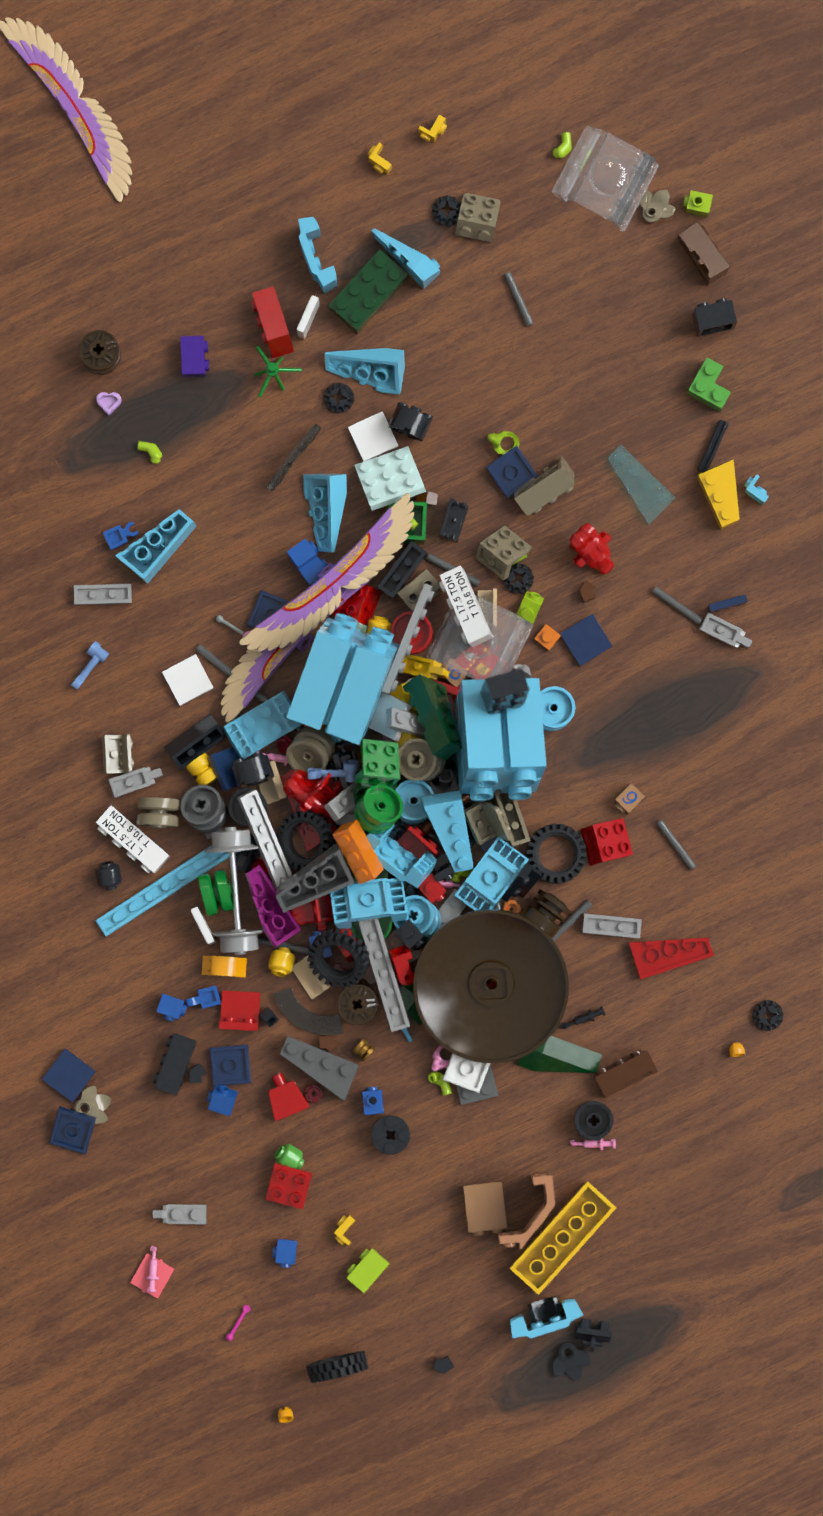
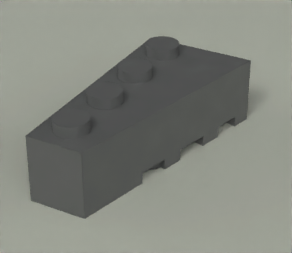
(318, 878)
(323, 1066)

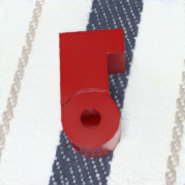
(399, 958)

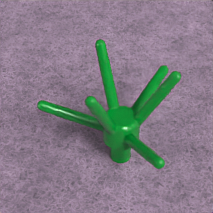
(272, 371)

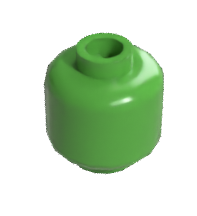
(289, 1156)

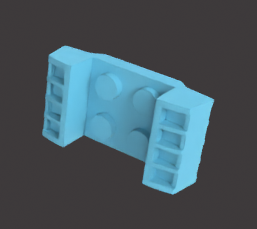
(310, 230)
(260, 726)
(400, 861)
(491, 876)
(369, 901)
(571, 1311)

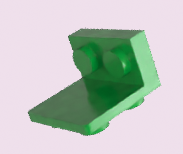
(379, 763)

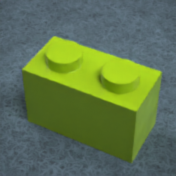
(367, 1270)

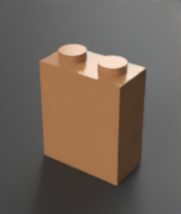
(485, 1208)

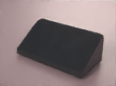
(246, 858)

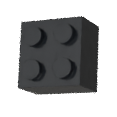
(714, 317)
(505, 691)
(448, 778)

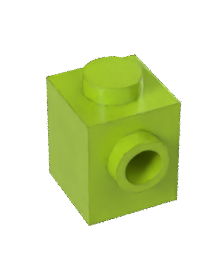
(698, 203)

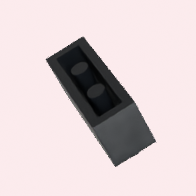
(402, 570)
(195, 741)
(175, 1063)

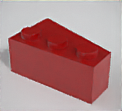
(272, 321)

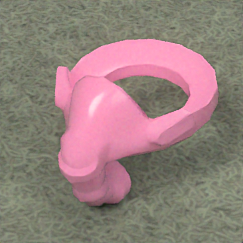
(439, 1063)

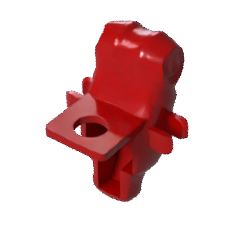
(591, 549)
(309, 792)
(315, 911)

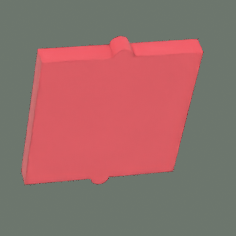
(163, 1272)

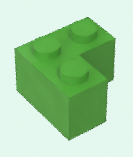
(704, 386)

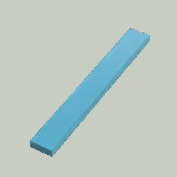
(159, 890)

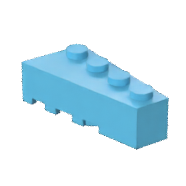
(157, 546)
(449, 822)

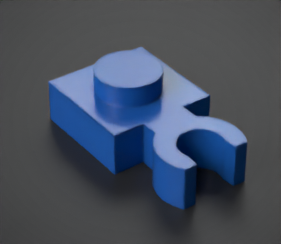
(117, 536)

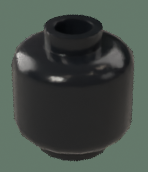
(108, 875)

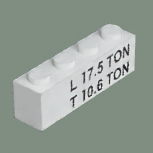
(466, 606)
(134, 840)

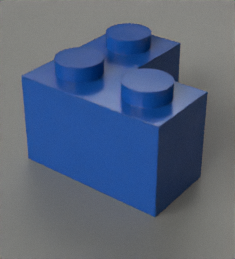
(306, 560)

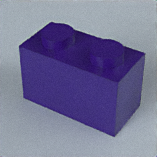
(193, 356)

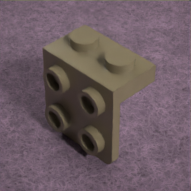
(477, 217)
(486, 822)

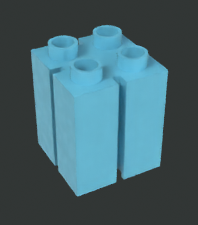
(343, 678)
(501, 748)

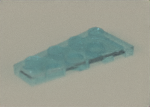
(641, 485)

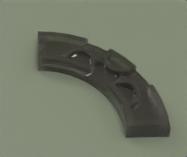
(288, 463)
(304, 1018)

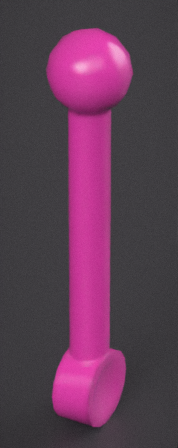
(246, 1308)

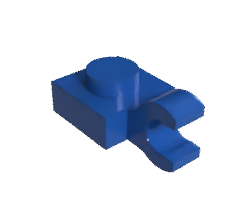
(207, 998)

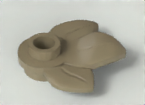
(658, 204)
(96, 1104)

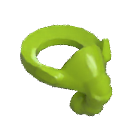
(496, 439)

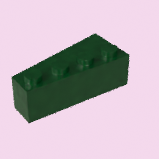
(434, 715)

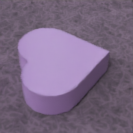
(109, 402)

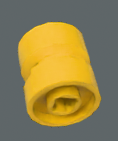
(202, 770)

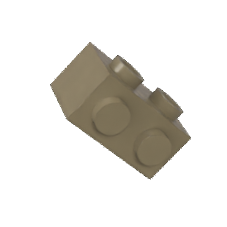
(411, 593)

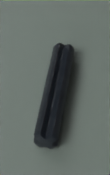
(713, 446)

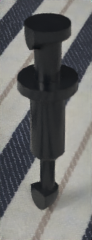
(584, 1018)

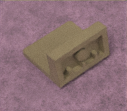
(501, 551)

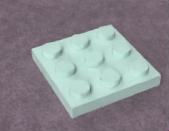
(389, 478)

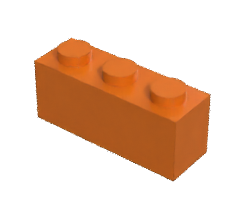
(358, 851)

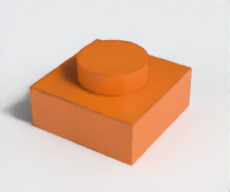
(547, 637)

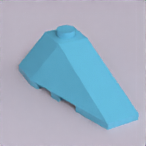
(375, 367)

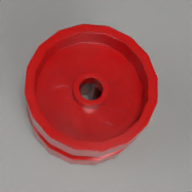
(424, 636)

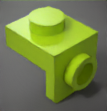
(530, 606)

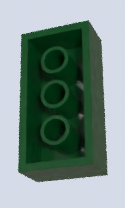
(368, 291)

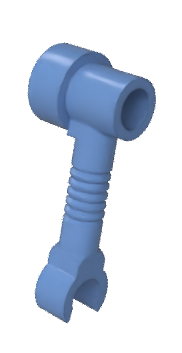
(97, 654)
(349, 771)

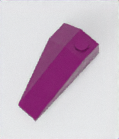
(275, 923)

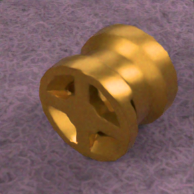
(361, 1049)

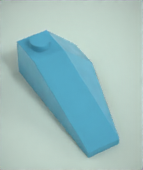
(415, 263)
(326, 500)

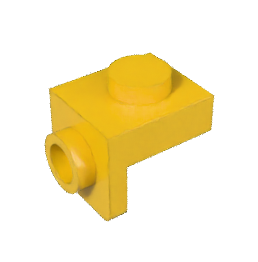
(438, 128)
(379, 163)
(344, 1223)

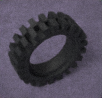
(286, 834)
(577, 843)
(330, 974)
(337, 1366)

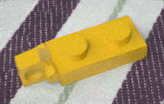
(427, 667)

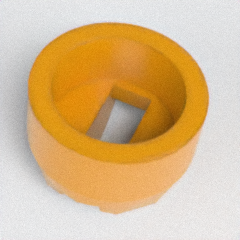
(736, 1050)
(286, 1415)

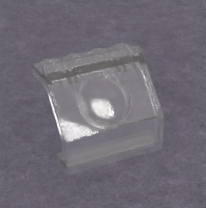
(606, 176)
(489, 657)

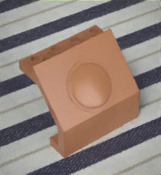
(510, 1238)

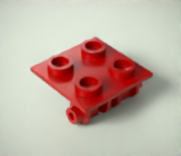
(288, 1186)

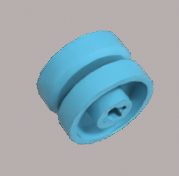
(564, 705)
(408, 790)
(422, 914)

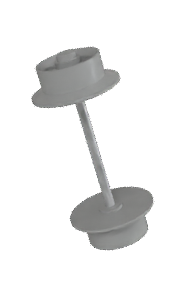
(237, 939)

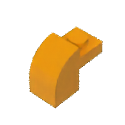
(224, 966)

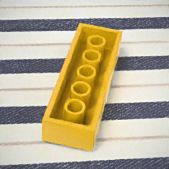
(562, 1237)

